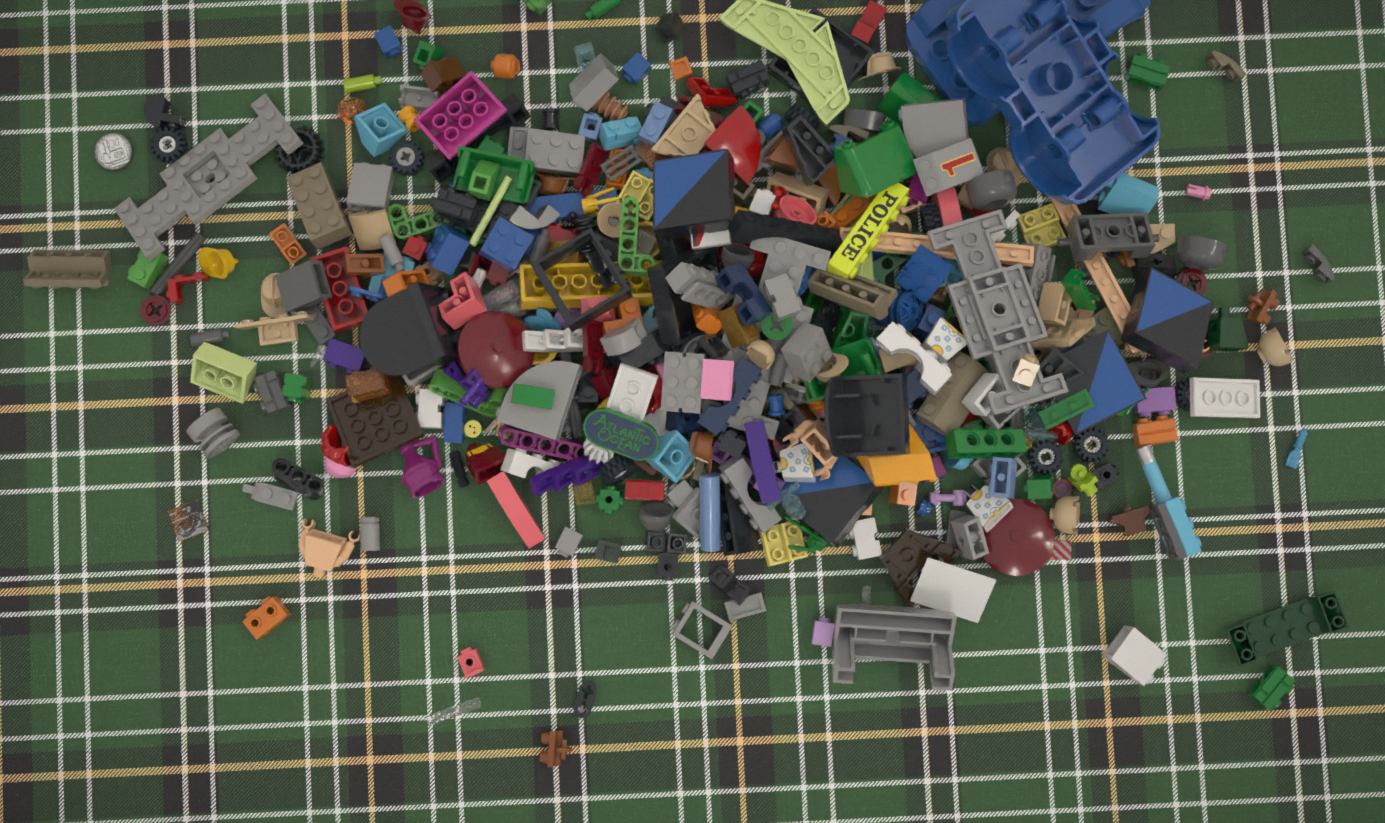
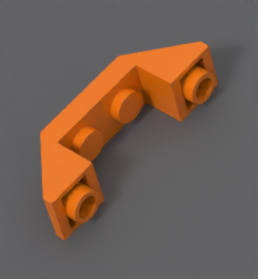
(847, 214)

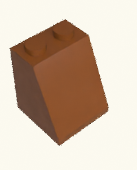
(781, 156)

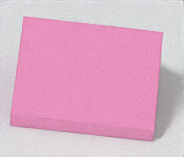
(717, 379)

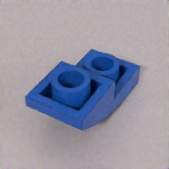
(453, 423)

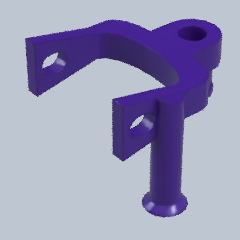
(475, 389)

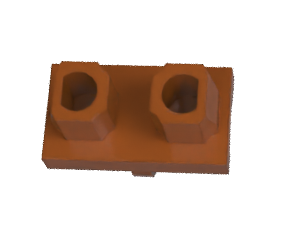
(1260, 304)
(557, 748)

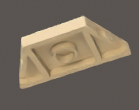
(687, 132)
(1065, 335)

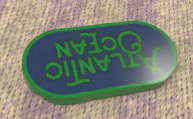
(621, 434)

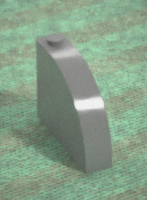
(934, 125)
(553, 375)

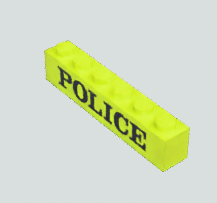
(867, 231)

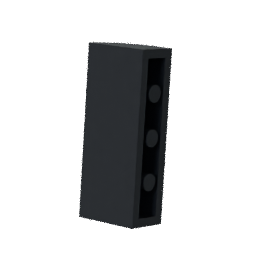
(735, 527)

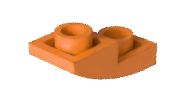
(620, 181)
(288, 243)

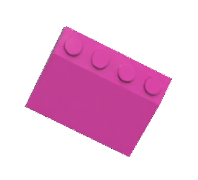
(460, 115)

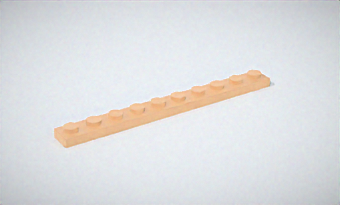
(907, 244)
(1101, 276)

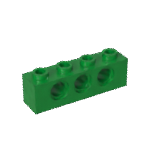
(959, 448)

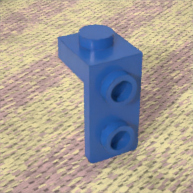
(375, 297)

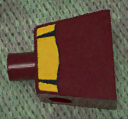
(484, 461)

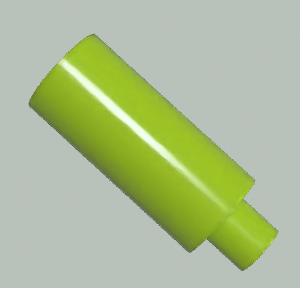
(361, 83)

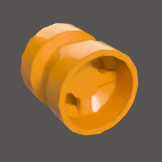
(407, 116)

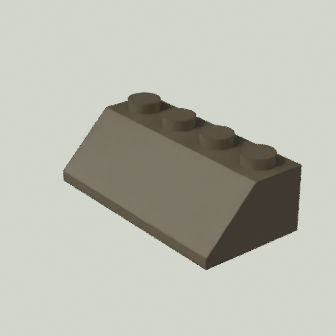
(944, 409)

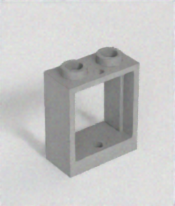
(718, 639)

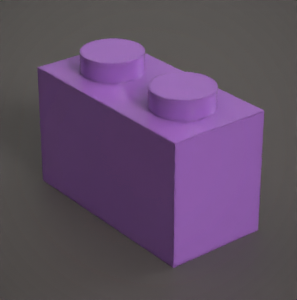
(1158, 400)

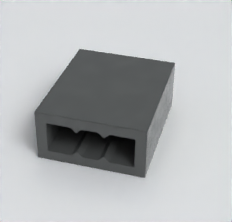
(303, 286)

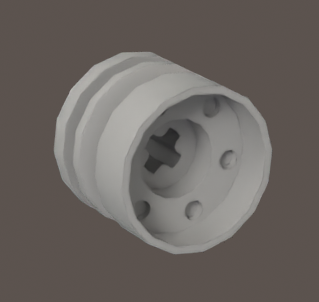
(211, 430)

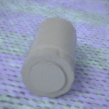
(369, 534)

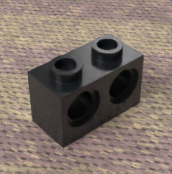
(792, 420)

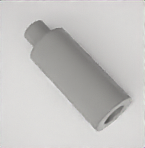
(392, 252)

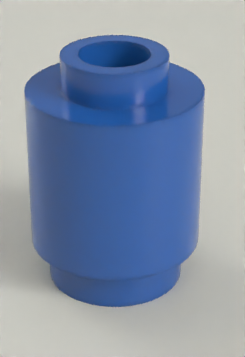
(770, 125)

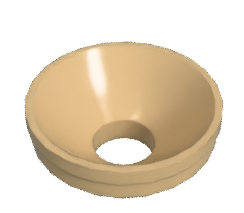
(602, 219)

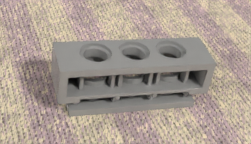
(1037, 273)
(698, 286)

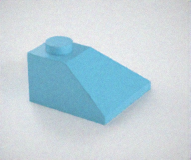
(379, 129)
(672, 456)

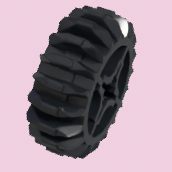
(306, 150)

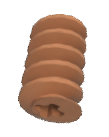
(610, 108)

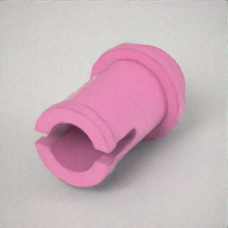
(1198, 191)

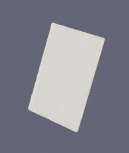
(953, 590)

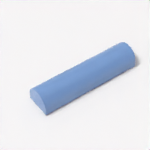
(710, 512)

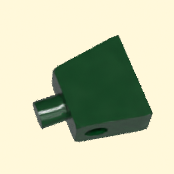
(1226, 333)

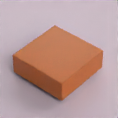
(680, 68)

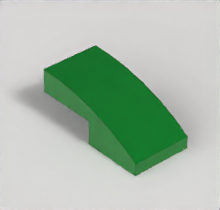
(532, 396)

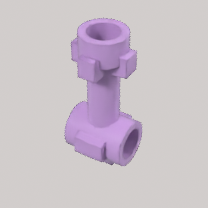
(958, 497)

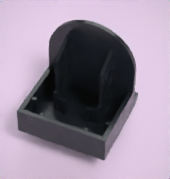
(409, 331)
(867, 415)

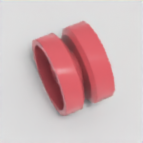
(795, 209)

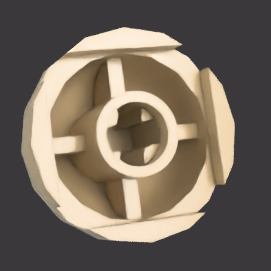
(1274, 349)
(1066, 514)

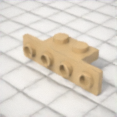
(277, 330)

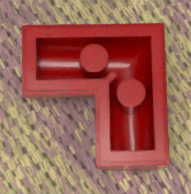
(710, 96)

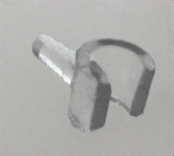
(320, 351)

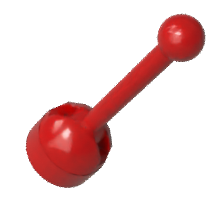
(777, 191)

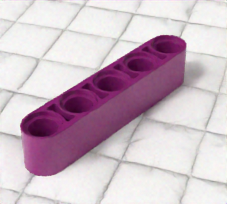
(534, 443)

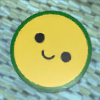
(473, 429)

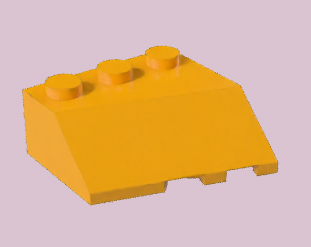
(893, 469)

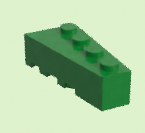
(850, 328)

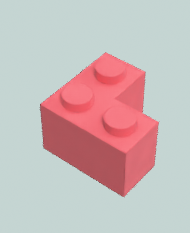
(465, 302)

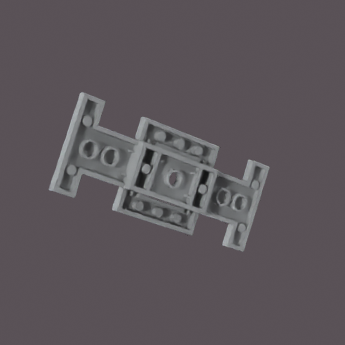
(194, 193)
(783, 257)
(989, 286)

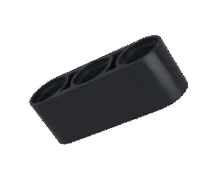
(302, 486)

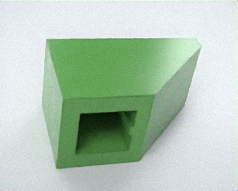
(483, 179)

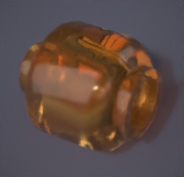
(349, 108)

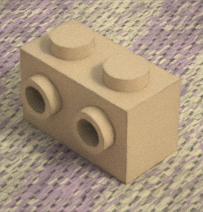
(1054, 304)

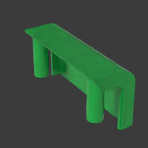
(904, 91)
(519, 170)
(862, 361)

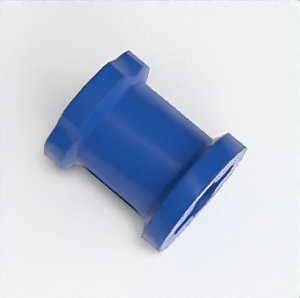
(776, 404)

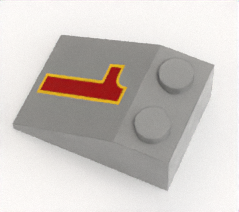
(948, 167)

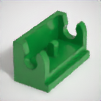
(1078, 291)

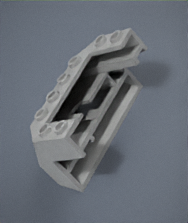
(893, 635)

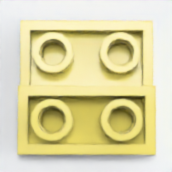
(642, 190)
(1041, 226)
(776, 543)

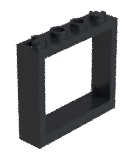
(564, 252)

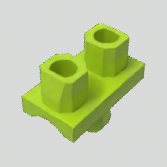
(1082, 479)

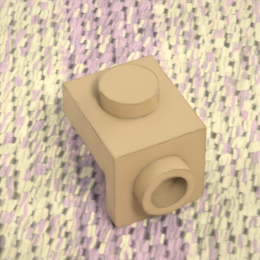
(1026, 369)

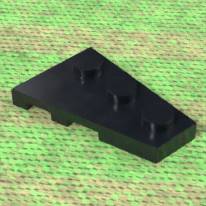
(827, 317)

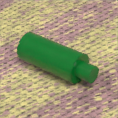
(601, 7)

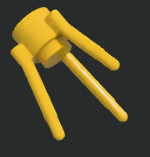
(590, 204)

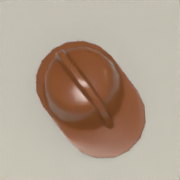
(553, 184)
(701, 447)

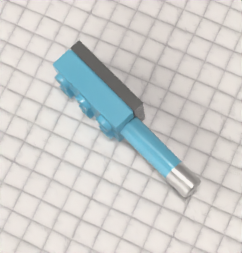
(1168, 512)

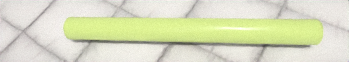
(490, 211)

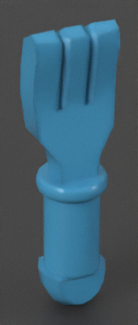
(1294, 456)

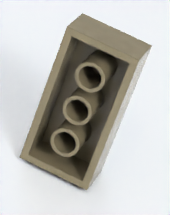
(319, 206)

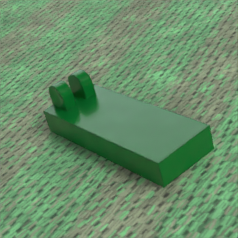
(1066, 409)

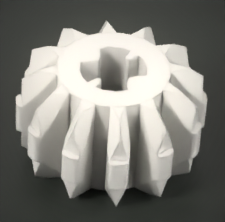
(596, 452)

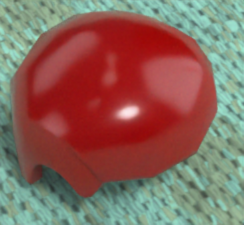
(1064, 432)

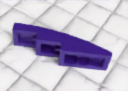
(762, 461)
(560, 476)

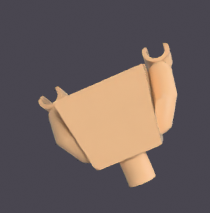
(814, 437)
(324, 549)

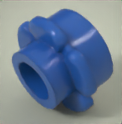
(924, 507)

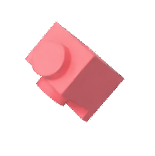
(477, 666)

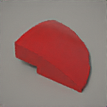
(741, 139)

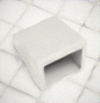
(1135, 655)

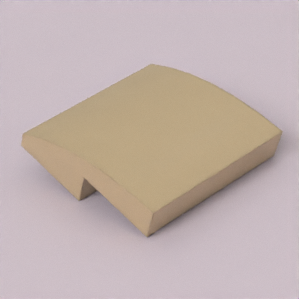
(370, 228)

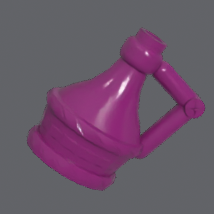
(421, 473)

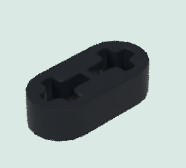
(589, 701)

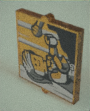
(188, 520)

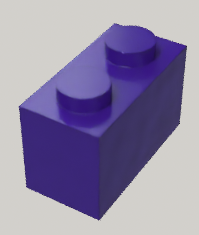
(344, 355)

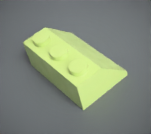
(222, 372)

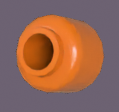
(505, 66)

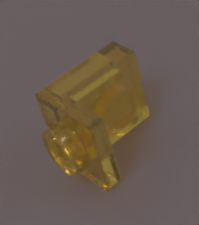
(584, 493)

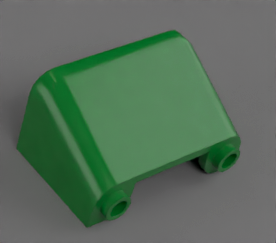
(874, 163)

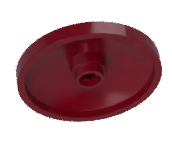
(494, 348)
(1020, 540)

